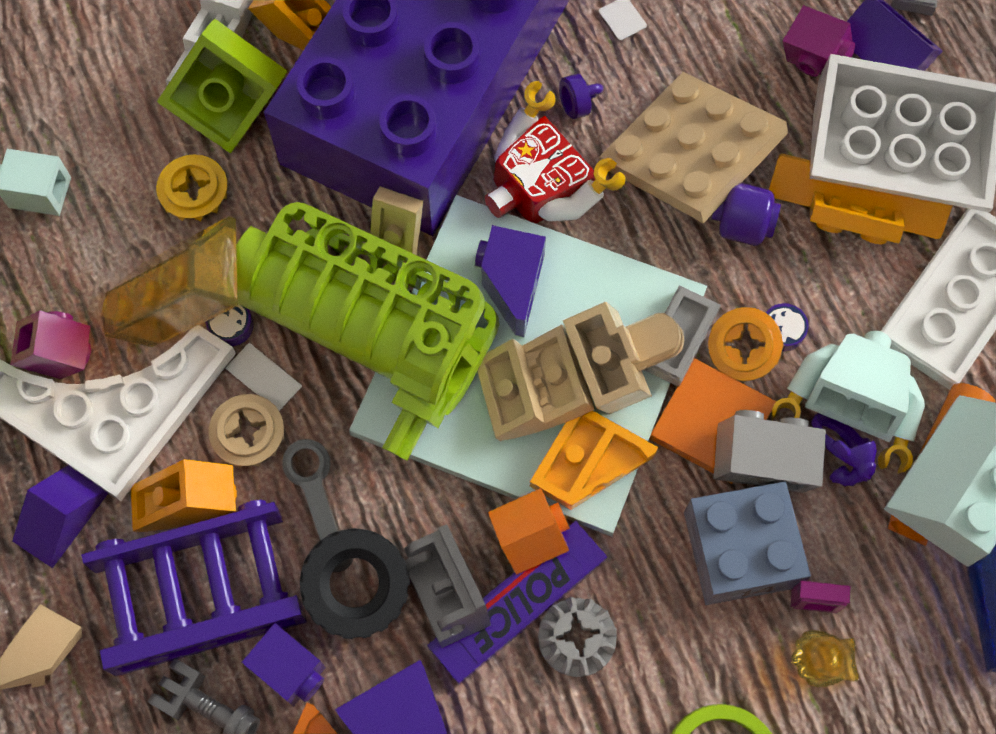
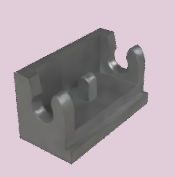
(445, 587)

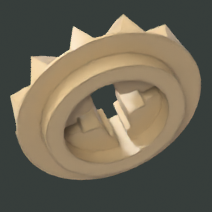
(227, 422)

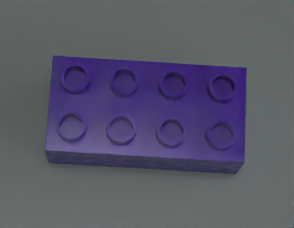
(405, 94)

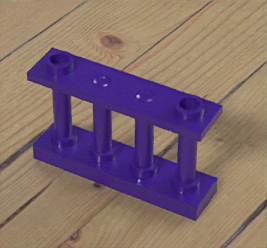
(228, 621)

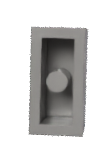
(769, 451)

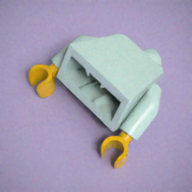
(863, 388)

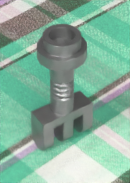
(187, 695)

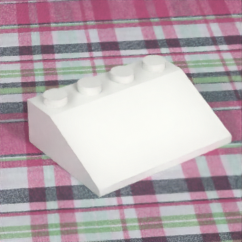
(905, 132)

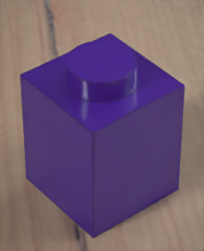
(285, 666)

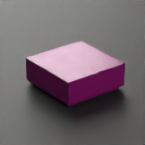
(820, 597)

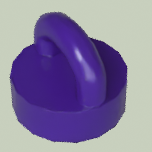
(577, 96)

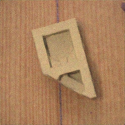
(38, 649)

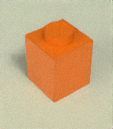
(530, 530)

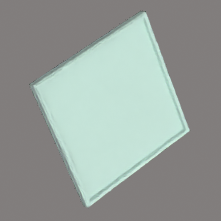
(570, 281)

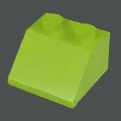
(222, 85)

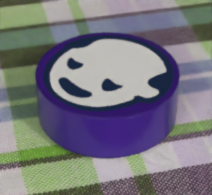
(792, 324)
(232, 326)

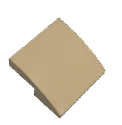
(533, 385)

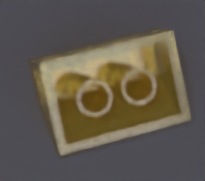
(176, 288)

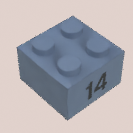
(746, 543)

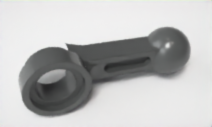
(315, 490)

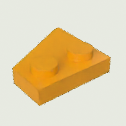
(588, 459)

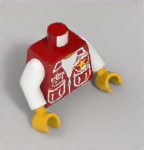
(543, 171)

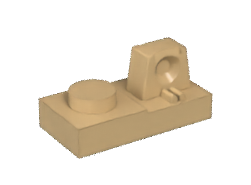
(396, 219)

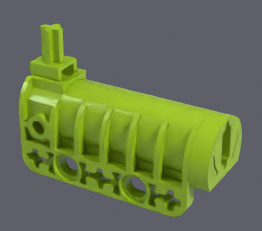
(359, 314)

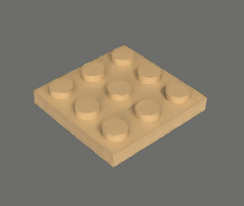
(694, 145)

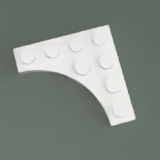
(114, 423)

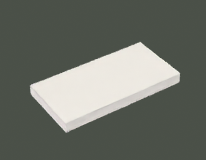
(951, 304)

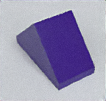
(56, 514)

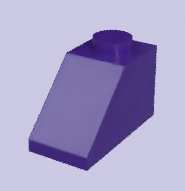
(511, 272)

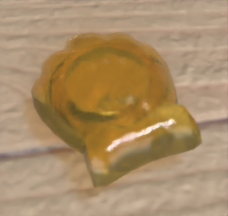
(824, 659)

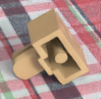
(617, 354)

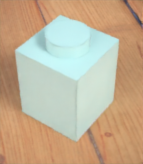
(33, 182)

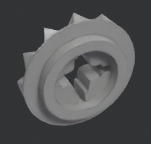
(564, 655)

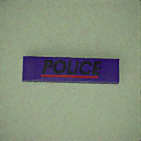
(521, 602)

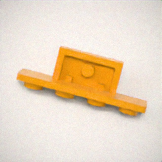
(841, 207)

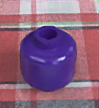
(747, 214)

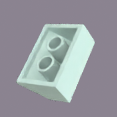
(953, 483)

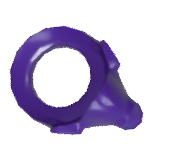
(858, 454)

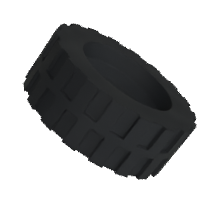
(362, 620)

